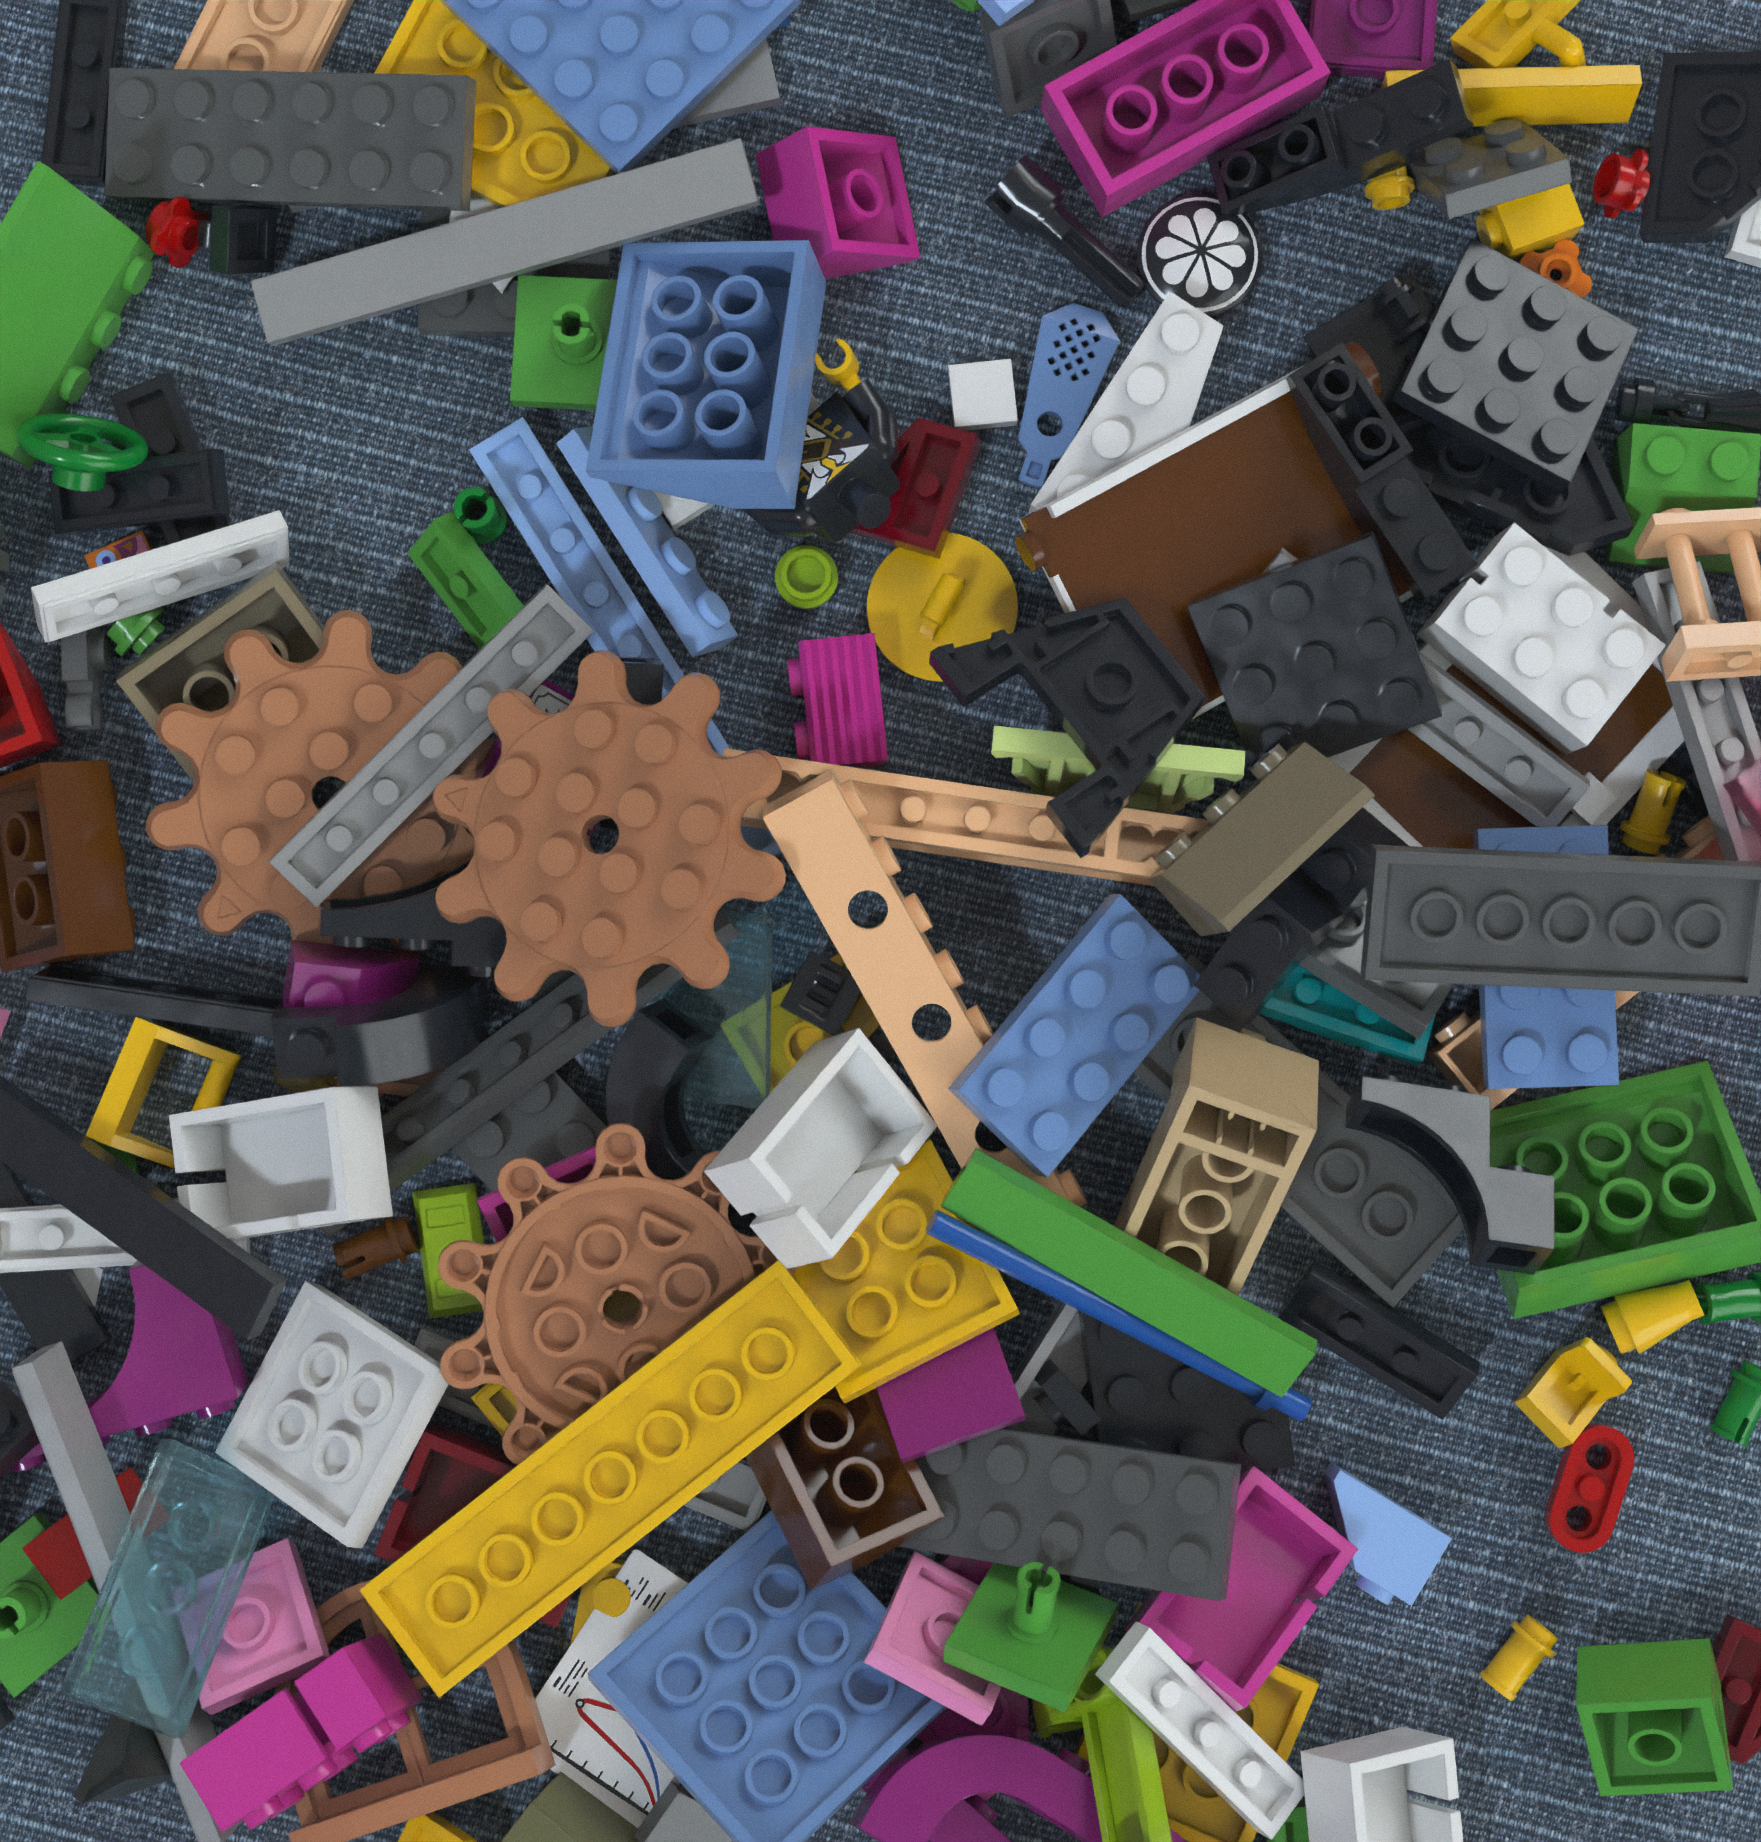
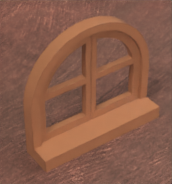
(425, 1784)

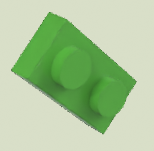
(464, 578)

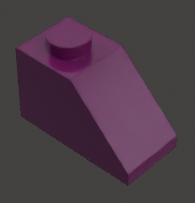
(345, 975)

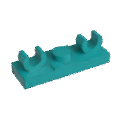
(1328, 1012)

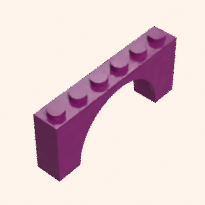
(174, 1366)

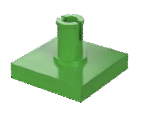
(560, 341)
(34, 1622)
(1031, 1633)

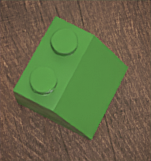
(1681, 469)
(1653, 1717)

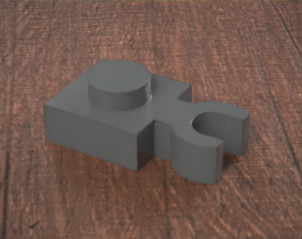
(83, 667)

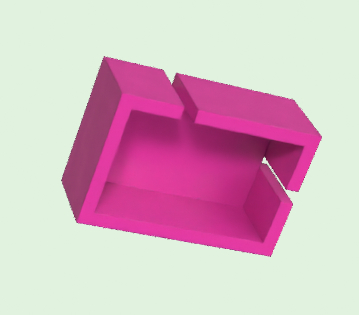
(1275, 1557)
(303, 1737)

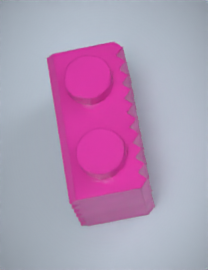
(840, 701)

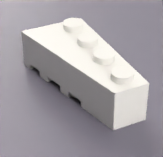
(1146, 399)

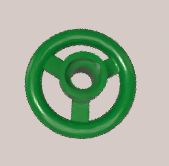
(80, 454)

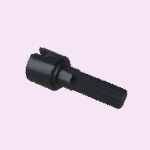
(1032, 203)

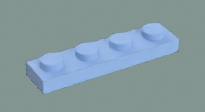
(656, 553)

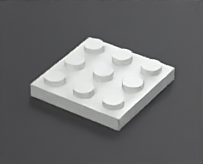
(333, 1414)

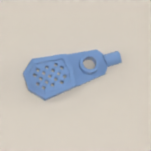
(1059, 394)

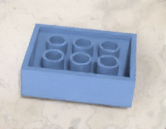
(710, 371)

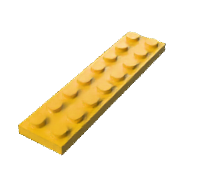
(610, 1477)

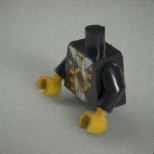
(843, 462)

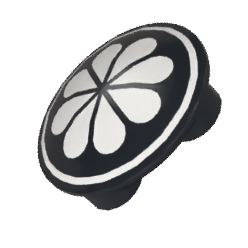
(1199, 254)

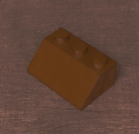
(61, 867)
(842, 1486)

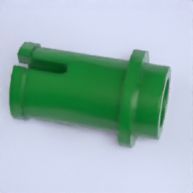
(491, 525)
(1730, 1299)
(1741, 1405)

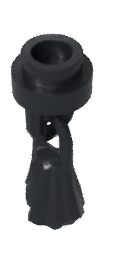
(1722, 412)

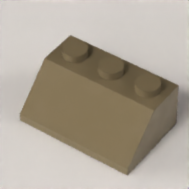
(191, 661)
(1257, 837)

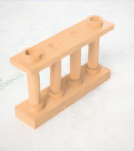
(1703, 645)

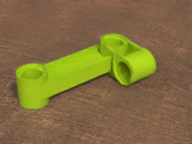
(1119, 1757)

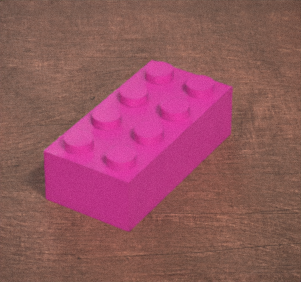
(1181, 94)

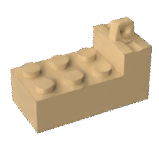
(1223, 1151)

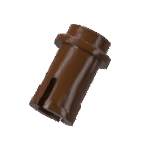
(376, 1247)

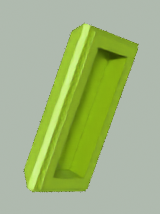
(443, 1218)

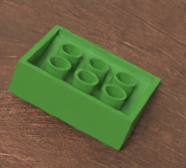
(61, 297)
(1642, 1187)

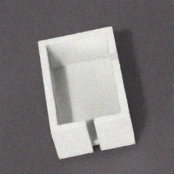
(1541, 640)
(801, 1146)
(285, 1162)
(1362, 1783)

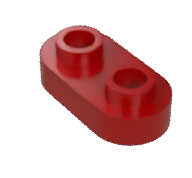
(1595, 1488)

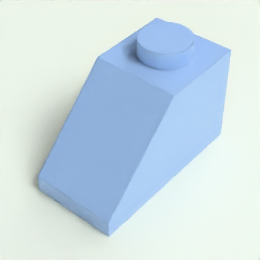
(1392, 1542)

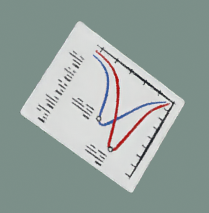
(583, 1728)

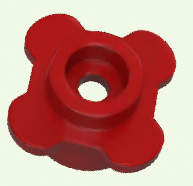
(1621, 182)
(174, 230)

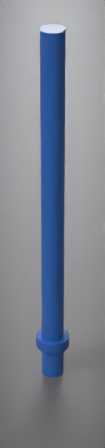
(1071, 1293)

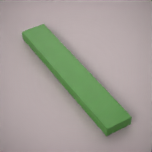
(1129, 1273)

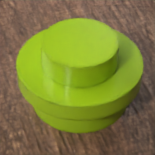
(806, 577)

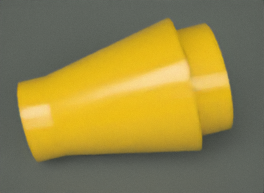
(1650, 1315)

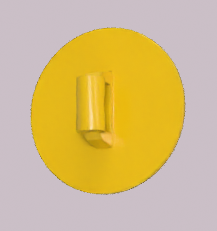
(938, 602)

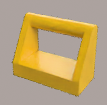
(134, 1076)

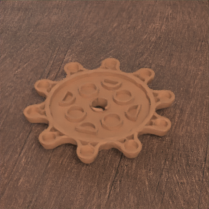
(270, 750)
(674, 852)
(563, 1260)

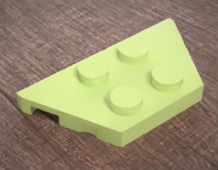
(1054, 763)

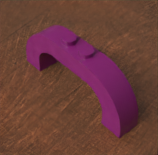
(937, 1775)

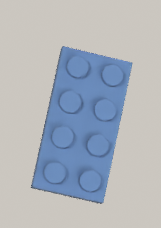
(1539, 1032)
(1077, 1035)

